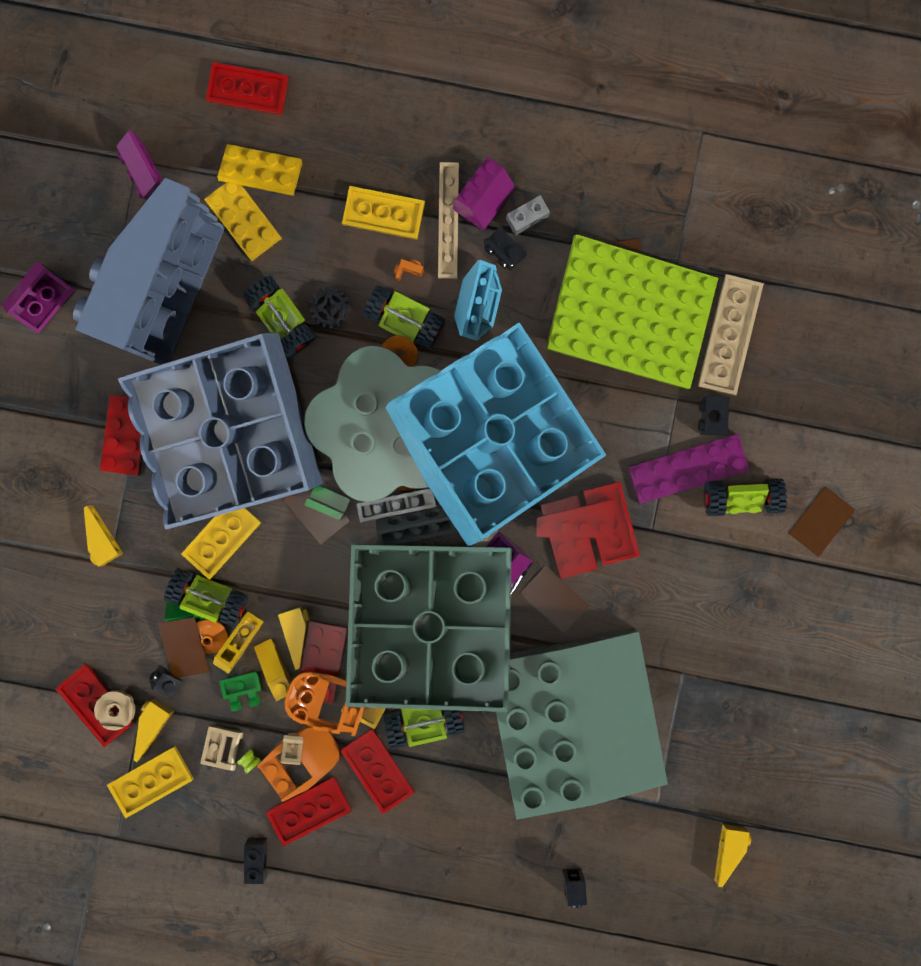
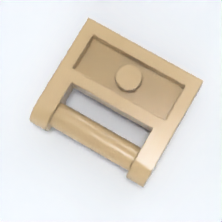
(215, 747)

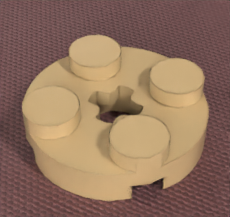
(107, 718)

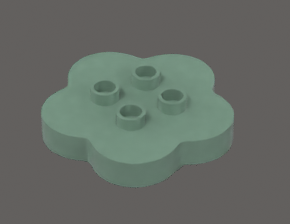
(357, 430)

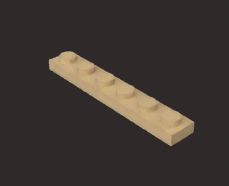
(448, 221)

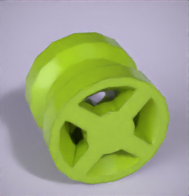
(248, 761)

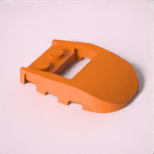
(306, 699)
(318, 756)

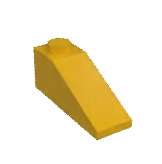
(99, 539)
(295, 626)
(237, 642)
(273, 669)
(150, 724)
(732, 848)

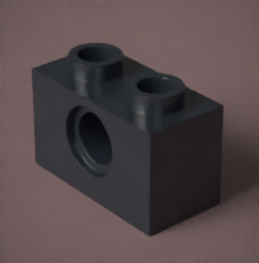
(720, 406)
(255, 861)
(574, 887)

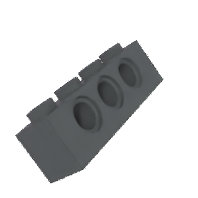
(396, 505)
(413, 526)

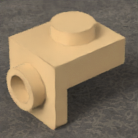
(292, 749)

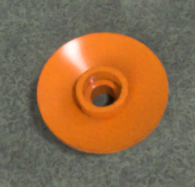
(406, 345)
(215, 632)

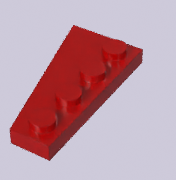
(581, 522)

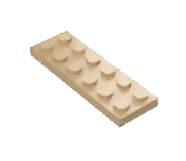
(730, 335)

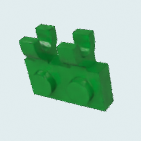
(241, 685)

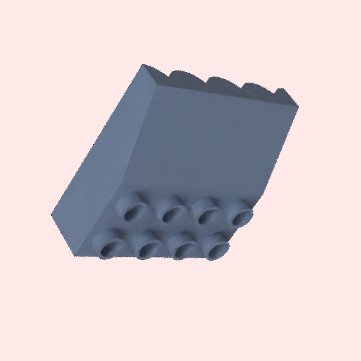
(151, 275)
(222, 430)

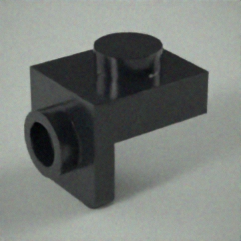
(164, 682)

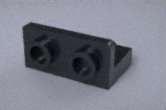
(504, 249)

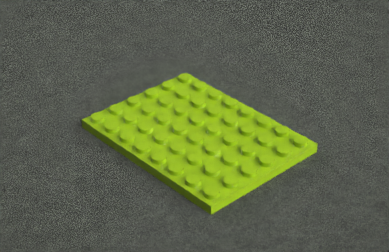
(631, 312)

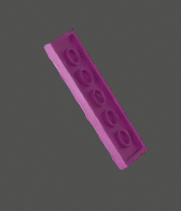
(688, 468)

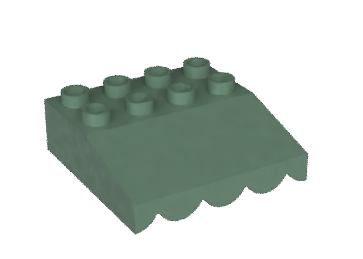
(429, 628)
(580, 725)

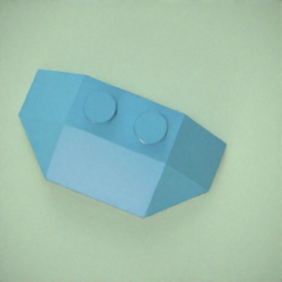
(478, 301)

